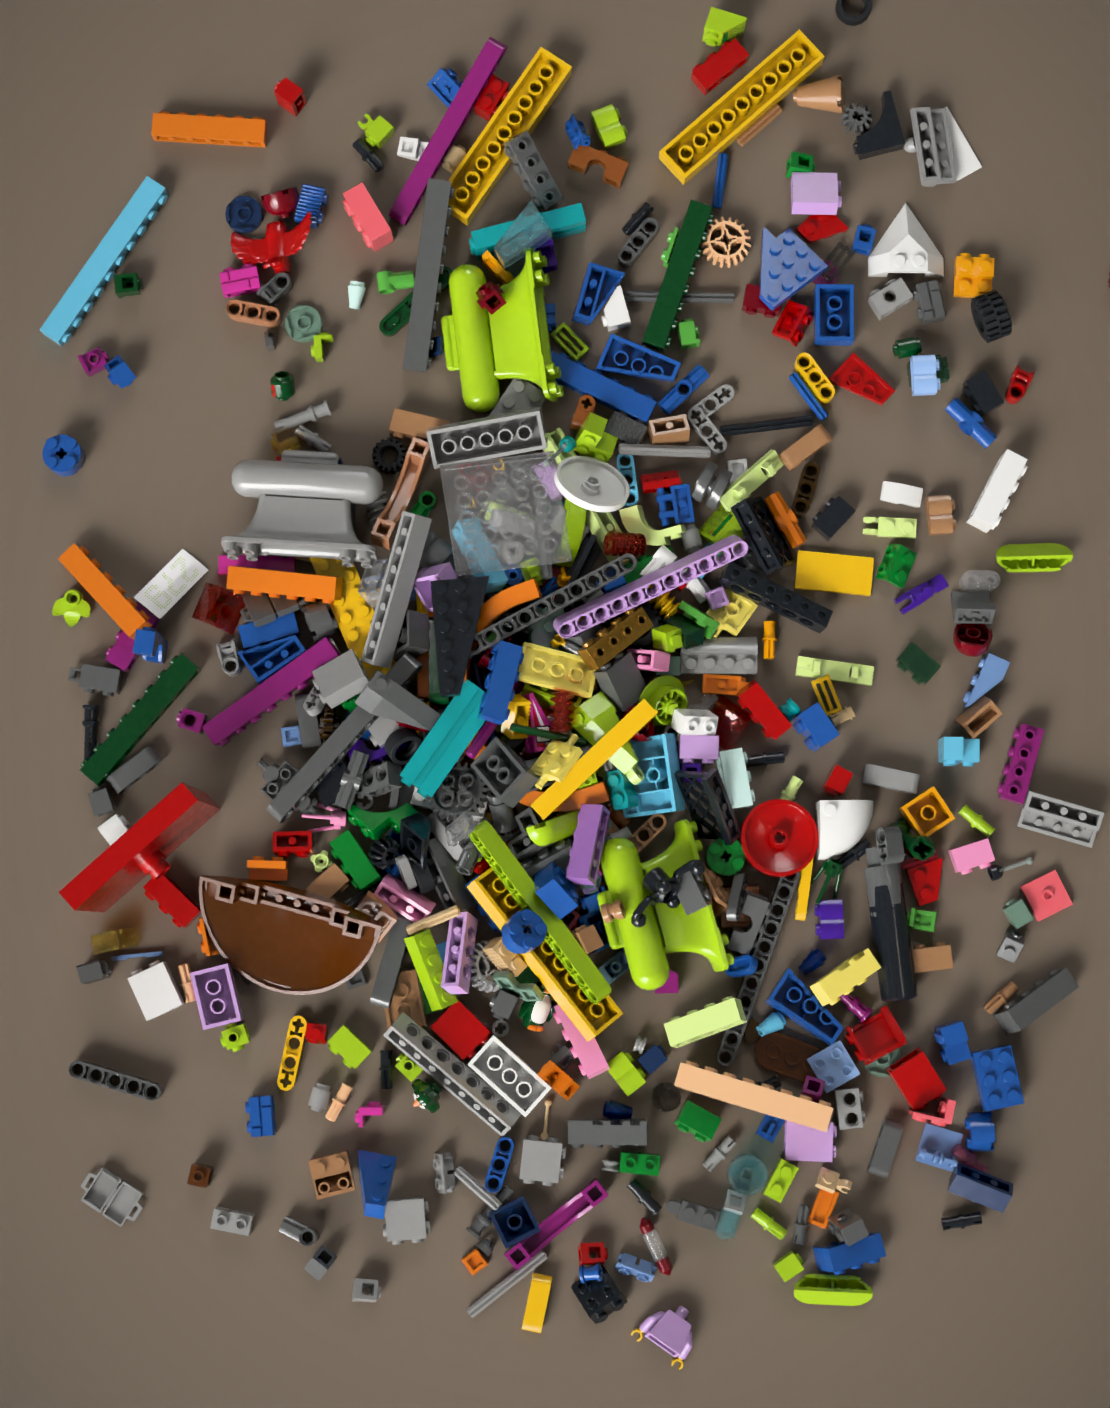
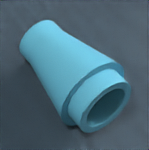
(772, 1023)

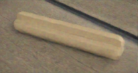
(433, 920)

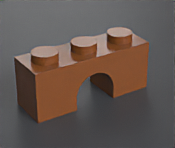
(614, 167)

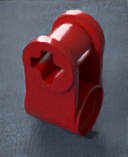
(1020, 382)

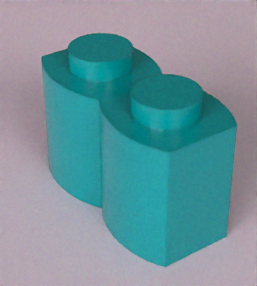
(622, 791)

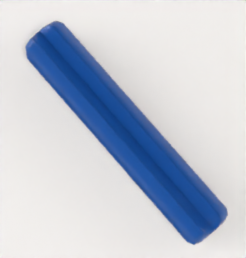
(720, 180)
(808, 396)

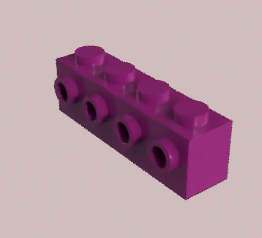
(1020, 764)

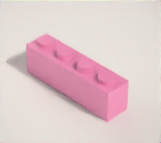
(588, 1052)

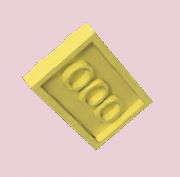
(556, 670)

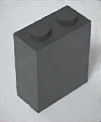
(621, 681)

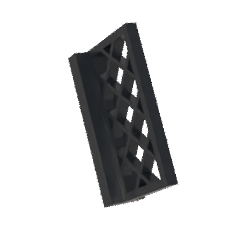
(757, 536)
(581, 566)
(717, 802)

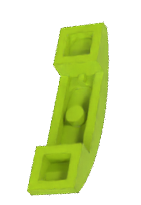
(575, 525)

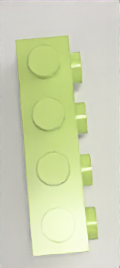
(705, 1022)

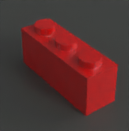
(719, 66)
(763, 710)
(172, 900)

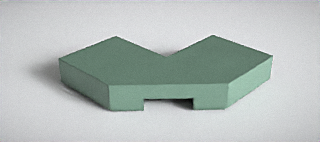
(508, 983)

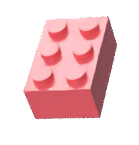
(367, 217)

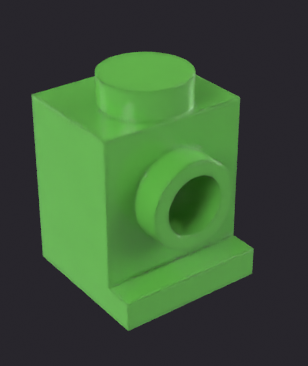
(688, 334)

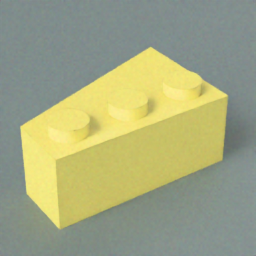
(844, 977)

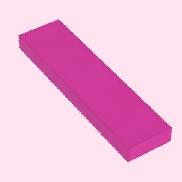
(263, 562)

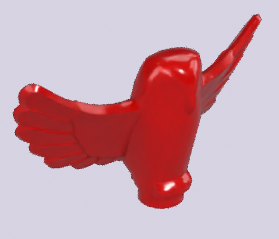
(275, 246)

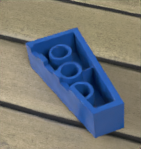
(631, 359)
(500, 682)

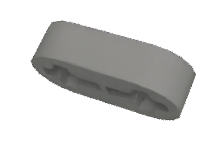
(406, 872)

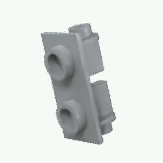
(443, 1181)

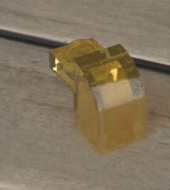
(114, 940)

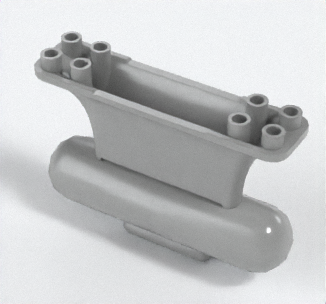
(304, 507)

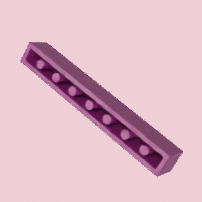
(269, 693)

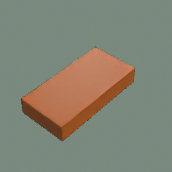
(822, 1208)

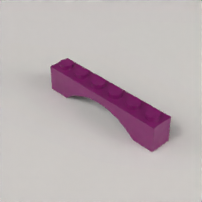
(556, 1222)

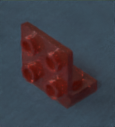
(730, 723)

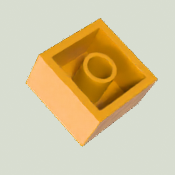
(926, 812)

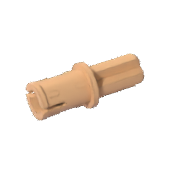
(184, 971)
(338, 1102)

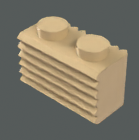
(503, 958)

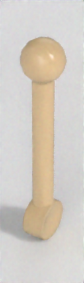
(544, 1134)

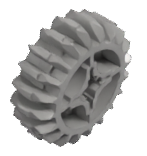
(481, 970)

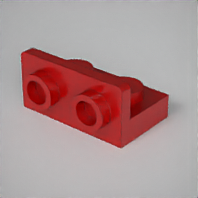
(793, 322)
(653, 481)

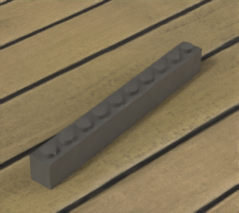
(427, 275)

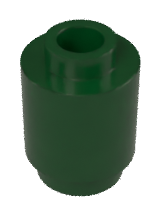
(907, 347)

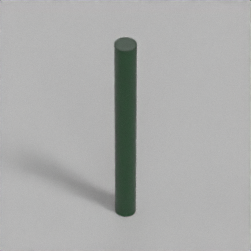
(544, 733)

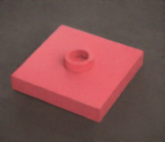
(1046, 895)

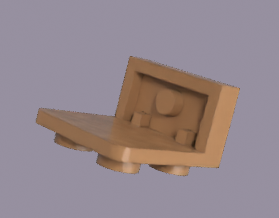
(720, 897)

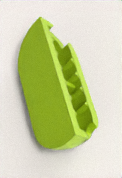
(1033, 557)
(554, 829)
(832, 1290)

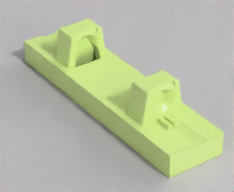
(751, 479)
(837, 670)

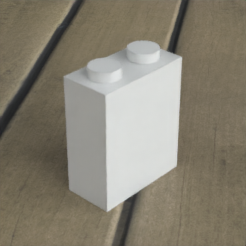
(155, 990)

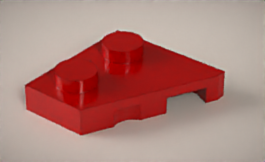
(821, 227)
(925, 881)

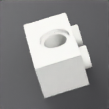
(694, 722)

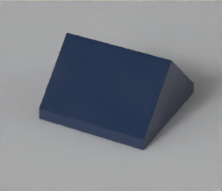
(514, 1222)

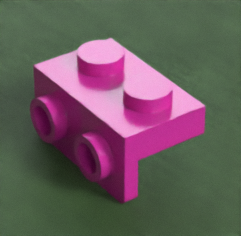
(371, 1109)

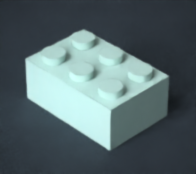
(736, 777)

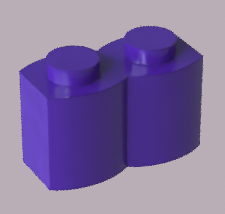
(830, 919)

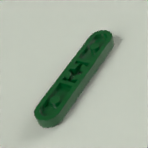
(399, 316)

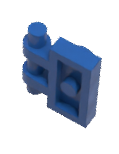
(681, 504)

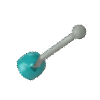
(563, 447)

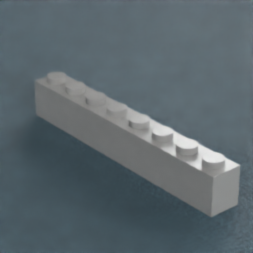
(396, 589)

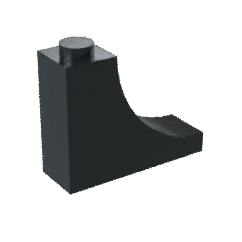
(884, 136)

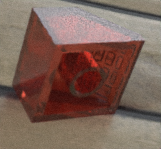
(219, 608)

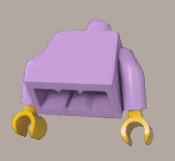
(669, 1332)

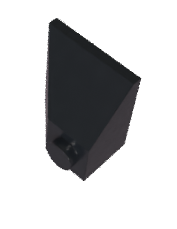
(415, 838)

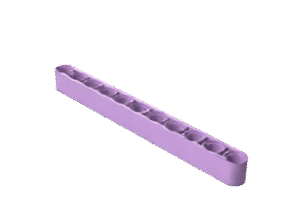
(641, 586)

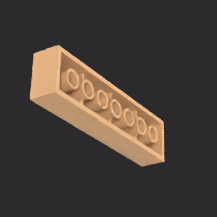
(754, 1097)

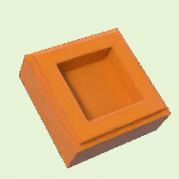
(474, 1261)

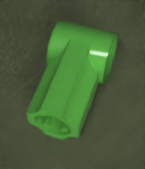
(390, 281)

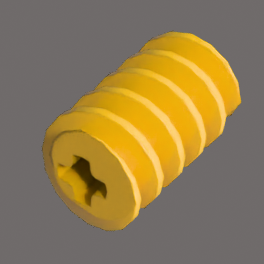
(665, 604)

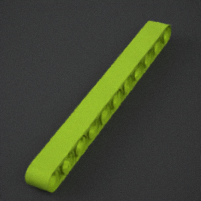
(523, 891)

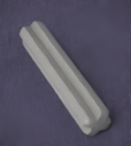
(477, 1188)

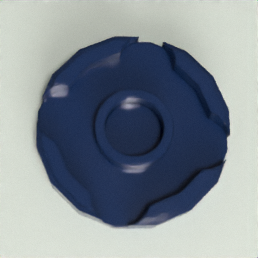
(244, 214)

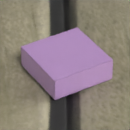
(717, 598)

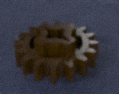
(328, 723)

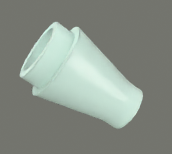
(356, 293)

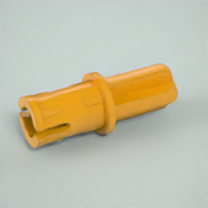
(769, 639)

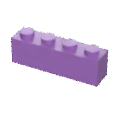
(588, 844)

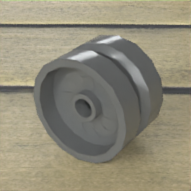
(709, 484)

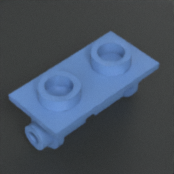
(642, 1271)

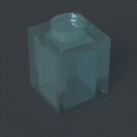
(726, 1224)

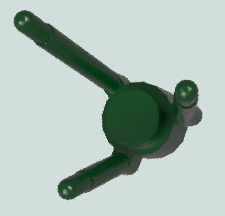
(832, 868)

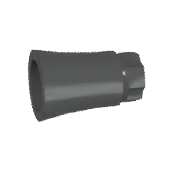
(502, 814)

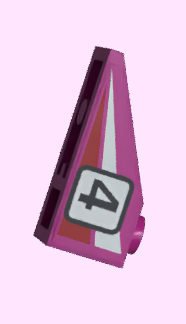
(537, 720)

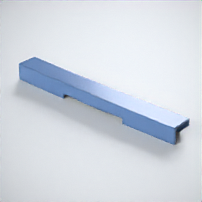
(124, 957)

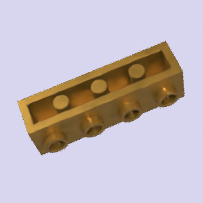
(615, 638)

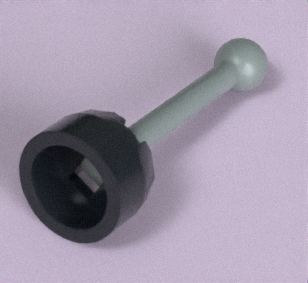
(996, 872)

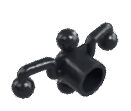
(663, 889)

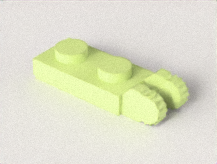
(891, 527)

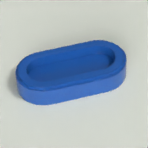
(742, 966)

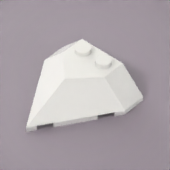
(905, 249)

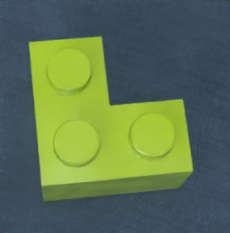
(592, 439)

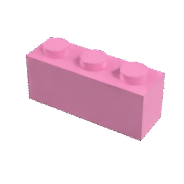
(404, 901)

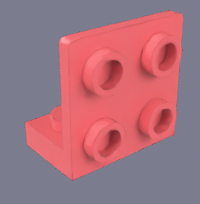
(945, 1109)

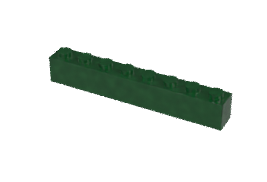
(677, 275)
(139, 720)

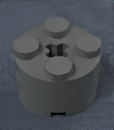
(318, 620)

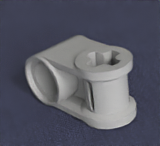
(228, 654)

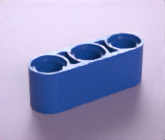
(496, 1173)

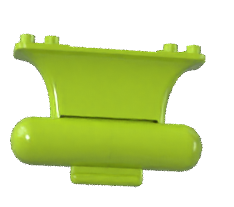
(502, 344)
(666, 928)

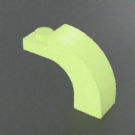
(635, 522)

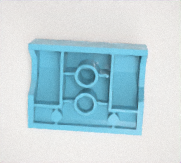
(660, 788)

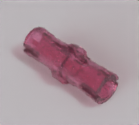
(968, 1158)

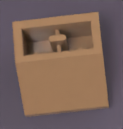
(332, 1174)

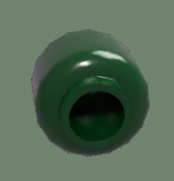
(282, 385)

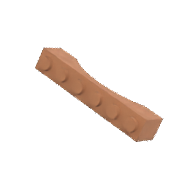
(409, 479)

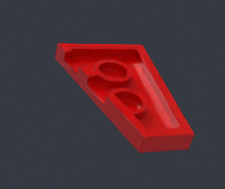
(861, 380)

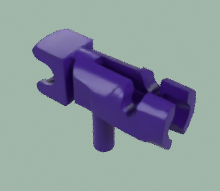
(922, 592)

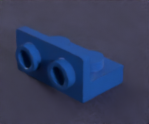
(445, 85)

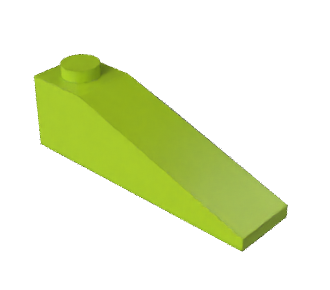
(594, 720)

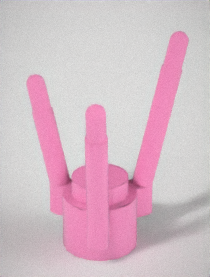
(337, 818)

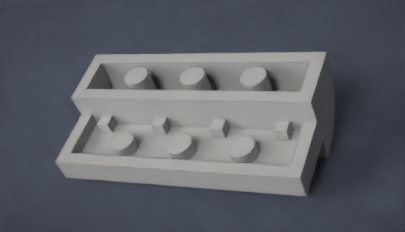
(933, 146)
(721, 656)
(1060, 818)

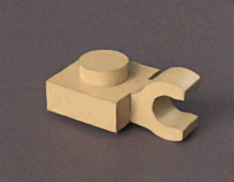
(829, 1181)

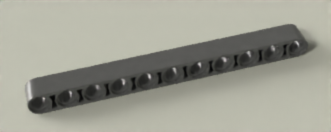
(552, 607)
(336, 747)
(765, 957)

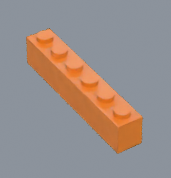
(209, 129)
(284, 583)
(103, 590)

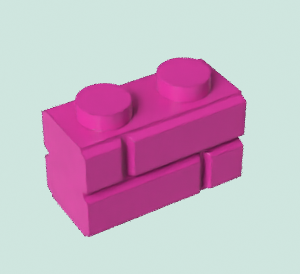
(240, 281)

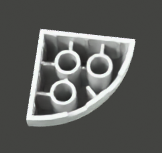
(841, 825)

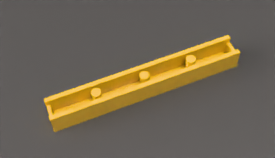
(594, 759)

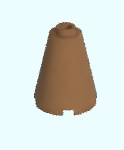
(822, 95)

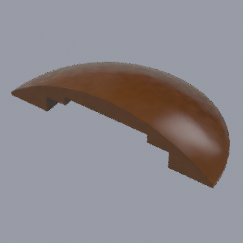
(286, 934)

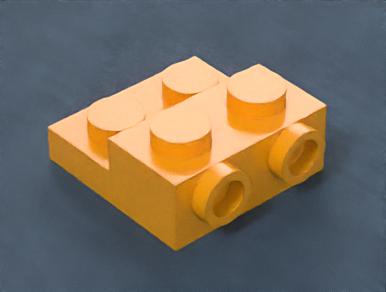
(972, 275)

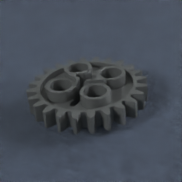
(475, 791)

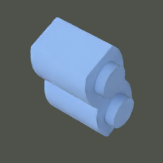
(923, 375)

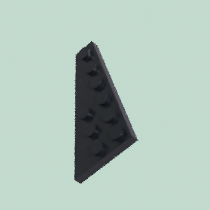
(456, 619)

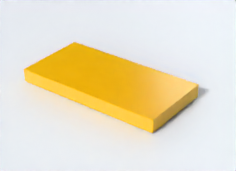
(834, 573)

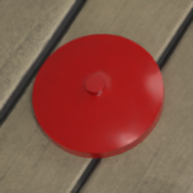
(779, 838)

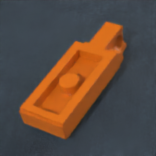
(722, 684)

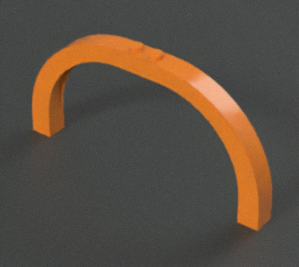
(492, 610)

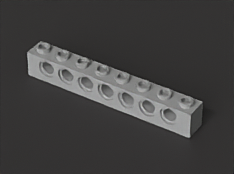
(452, 1074)

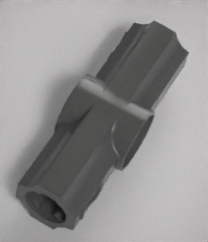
(351, 779)
(469, 855)

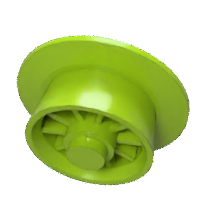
(665, 695)

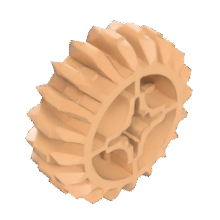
(732, 241)

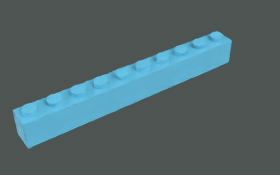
(104, 261)

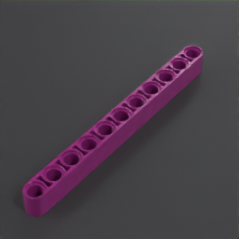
(447, 130)

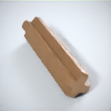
(759, 125)

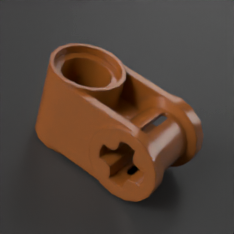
(582, 413)

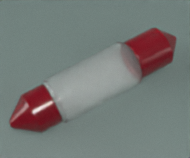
(655, 1246)

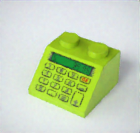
(722, 27)
(720, 526)

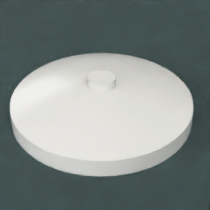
(592, 484)

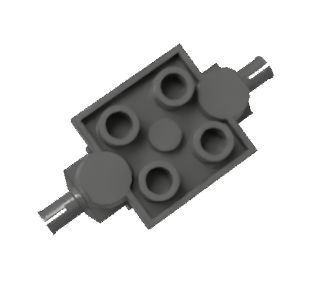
(277, 778)

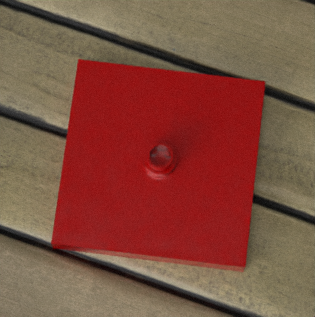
(140, 850)

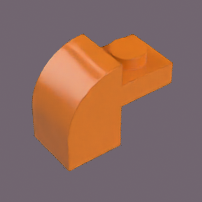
(558, 1080)

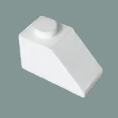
(616, 312)

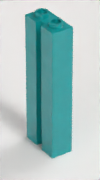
(562, 222)
(445, 742)

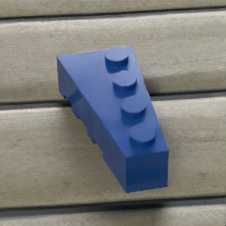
(803, 1008)

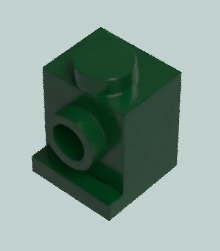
(123, 280)

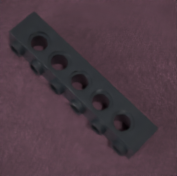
(775, 597)

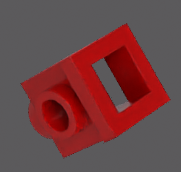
(316, 1033)
(597, 1248)

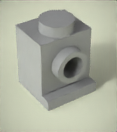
(361, 1284)

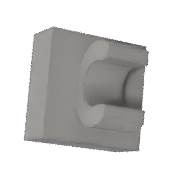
(734, 1202)

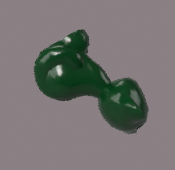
(919, 846)

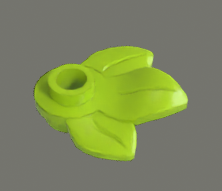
(71, 610)

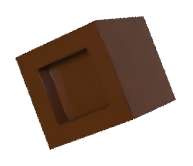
(200, 1175)

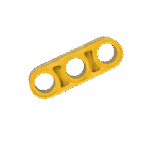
(814, 369)
(537, 1302)

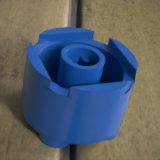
(56, 447)
(526, 922)

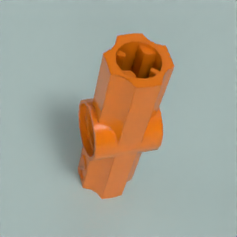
(785, 520)

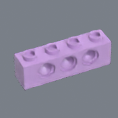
(459, 945)

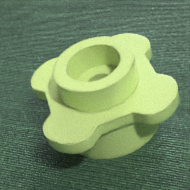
(316, 861)

